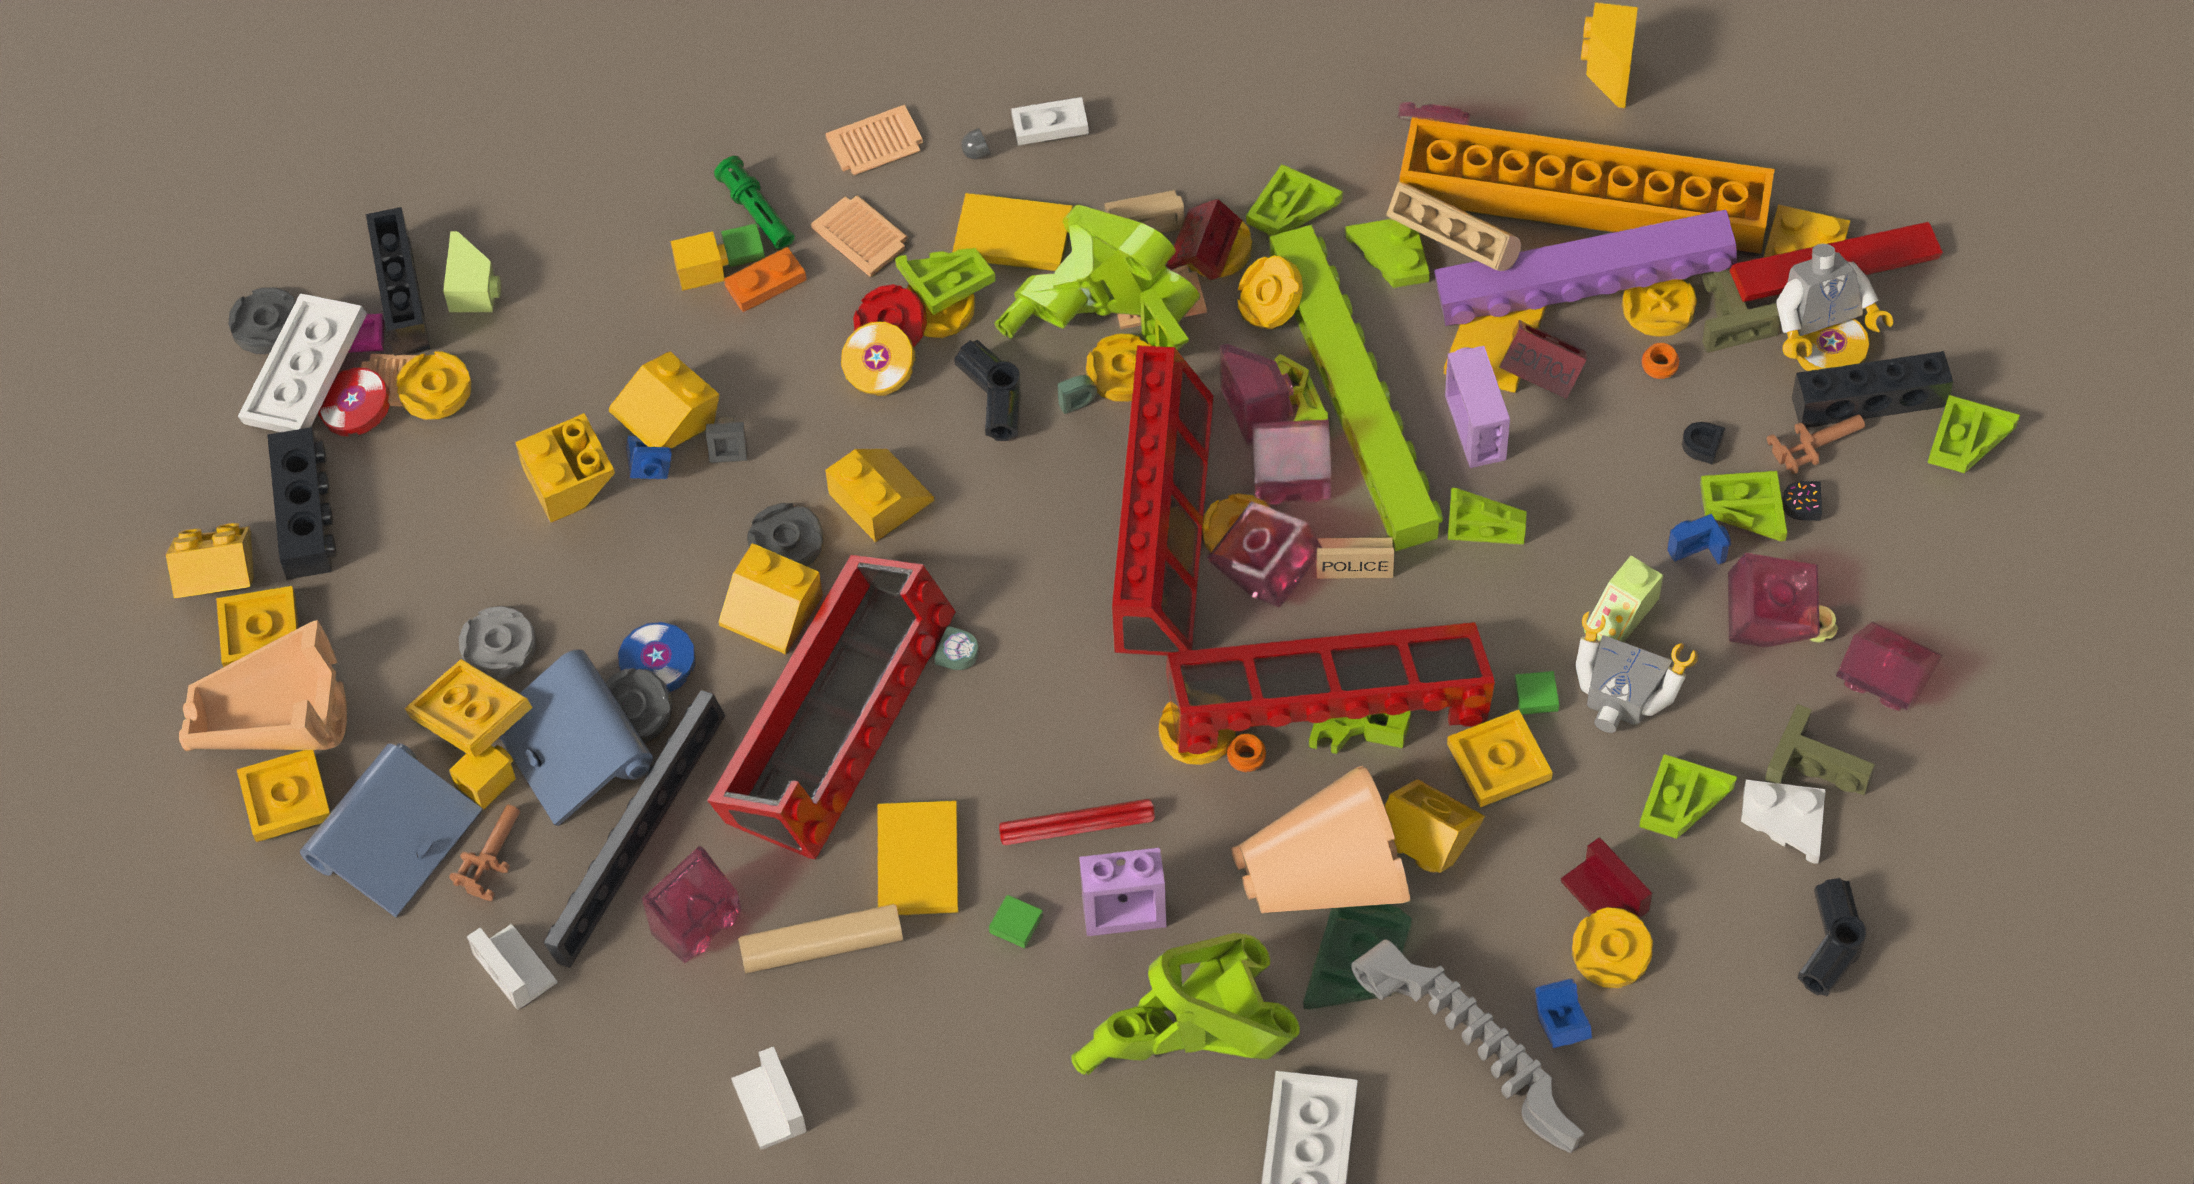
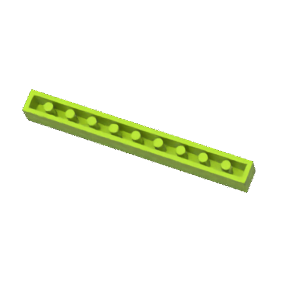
(1357, 394)

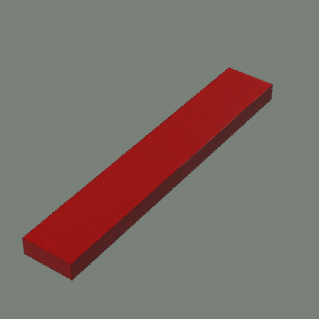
(1870, 253)

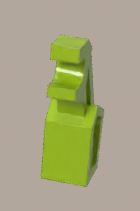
(1305, 394)
(1341, 730)

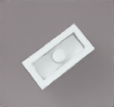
(1049, 121)

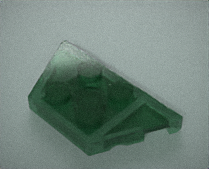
(1346, 938)

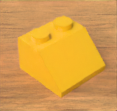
(1610, 49)
(665, 403)
(876, 490)
(770, 598)
(1430, 825)

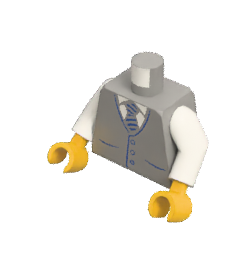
(1823, 295)
(1625, 679)

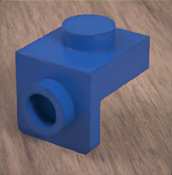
(647, 461)
(1697, 535)
(1561, 1013)

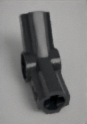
(990, 373)
(1838, 919)

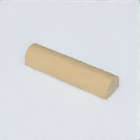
(1453, 227)
(820, 938)

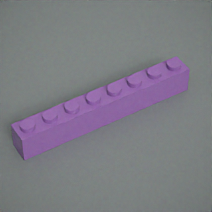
(1588, 267)

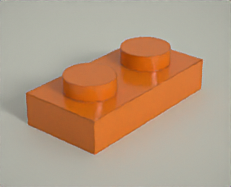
(765, 279)

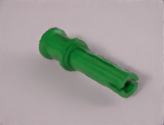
(747, 192)

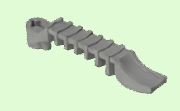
(1388, 970)

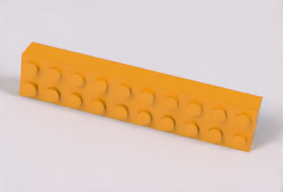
(1581, 181)

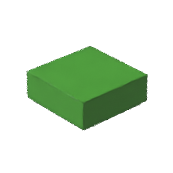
(743, 245)
(1536, 692)
(1015, 921)

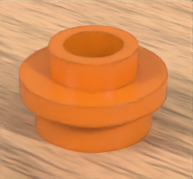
(1664, 353)
(1246, 743)

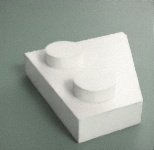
(1786, 814)

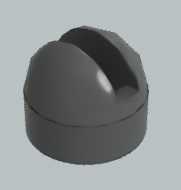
(974, 145)

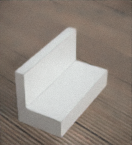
(512, 965)
(769, 1101)

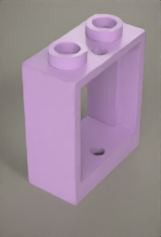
(1477, 406)
(1136, 882)

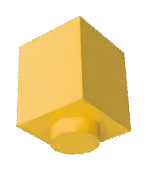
(699, 260)
(483, 777)

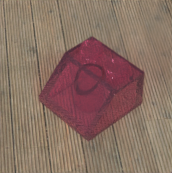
(1253, 389)
(1291, 461)
(1266, 553)
(1772, 601)
(1887, 666)
(691, 905)

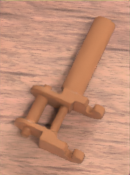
(1813, 441)
(487, 857)

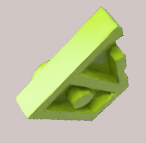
(1291, 201)
(1392, 250)
(946, 276)
(1159, 323)
(1969, 433)
(1746, 501)
(1484, 519)
(1683, 795)

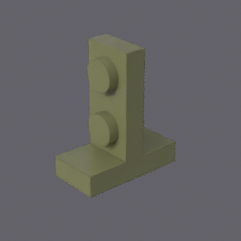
(1734, 321)
(1816, 758)

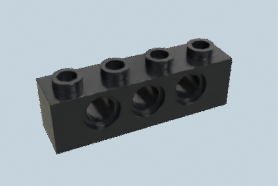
(397, 281)
(1872, 389)
(301, 553)

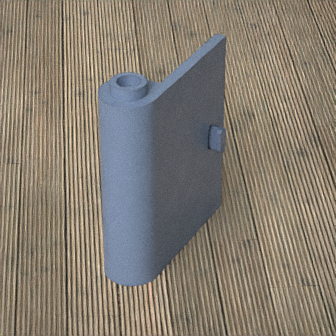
(576, 735)
(385, 822)

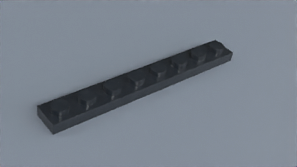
(634, 829)

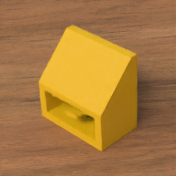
(565, 466)
(210, 560)

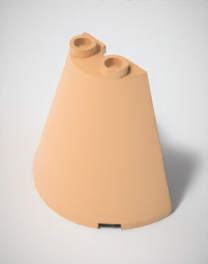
(270, 699)
(1326, 852)

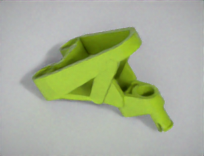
(1103, 274)
(1213, 1008)

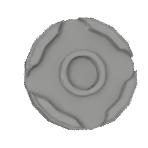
(498, 641)

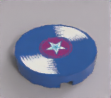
(659, 649)

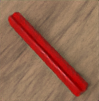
(1076, 822)

